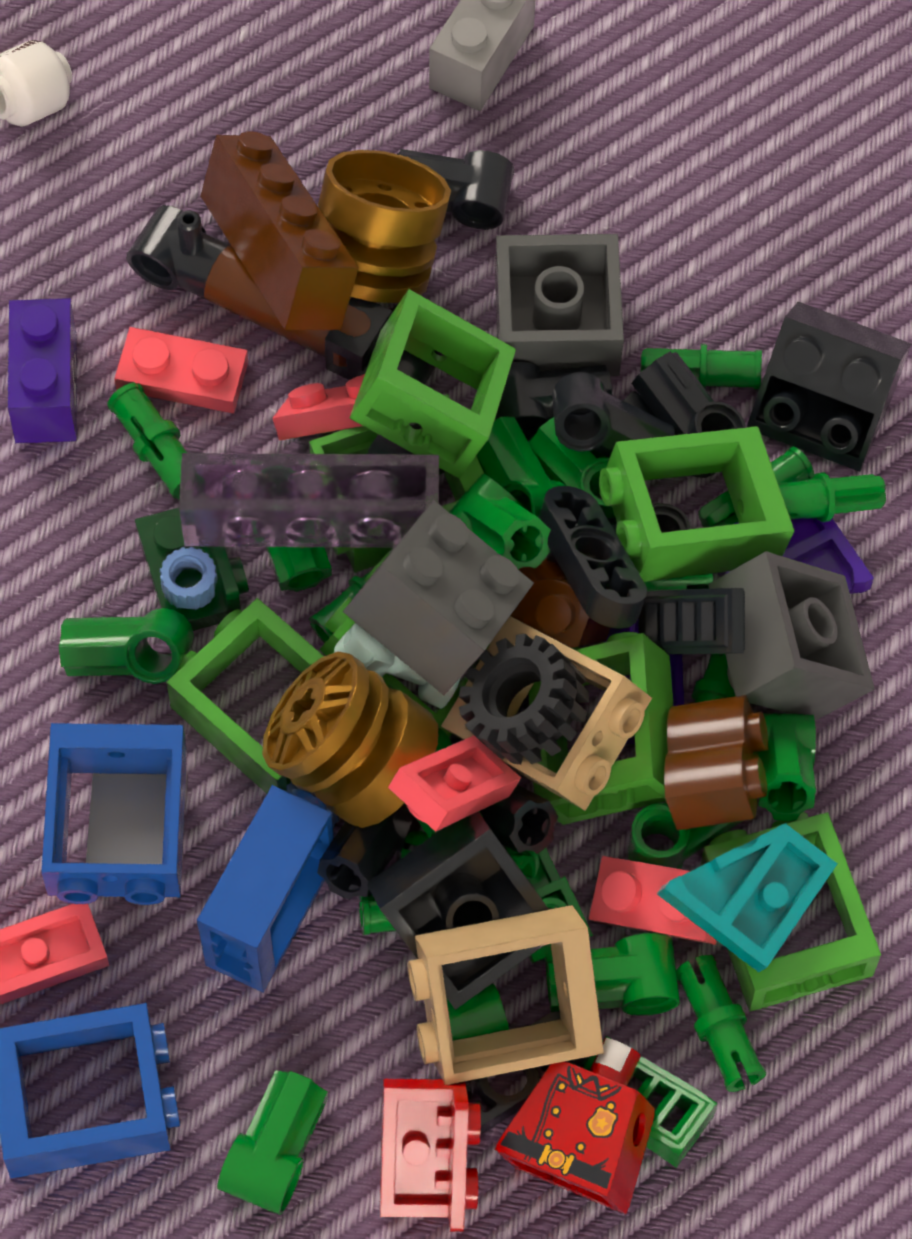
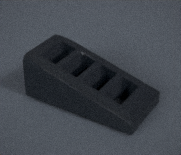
(695, 620)

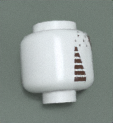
(32, 82)

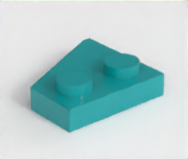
(753, 893)

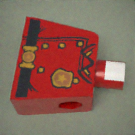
(584, 1128)

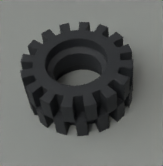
(503, 679)

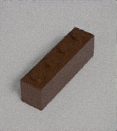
(279, 232)

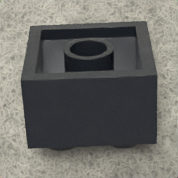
(456, 882)

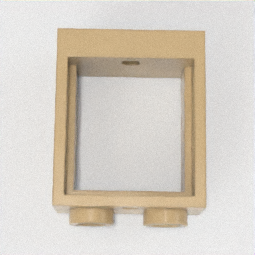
(602, 738)
(519, 1048)

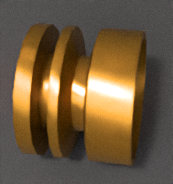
(387, 219)
(347, 737)

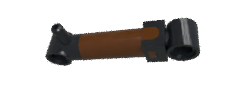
(180, 253)

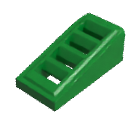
(697, 1106)

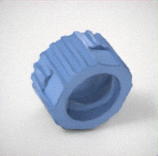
(191, 597)

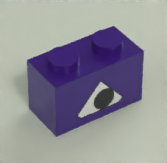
(42, 370)

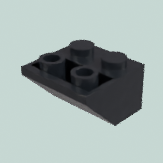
(828, 385)

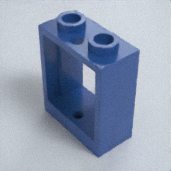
(113, 751)
(266, 888)
(90, 1145)

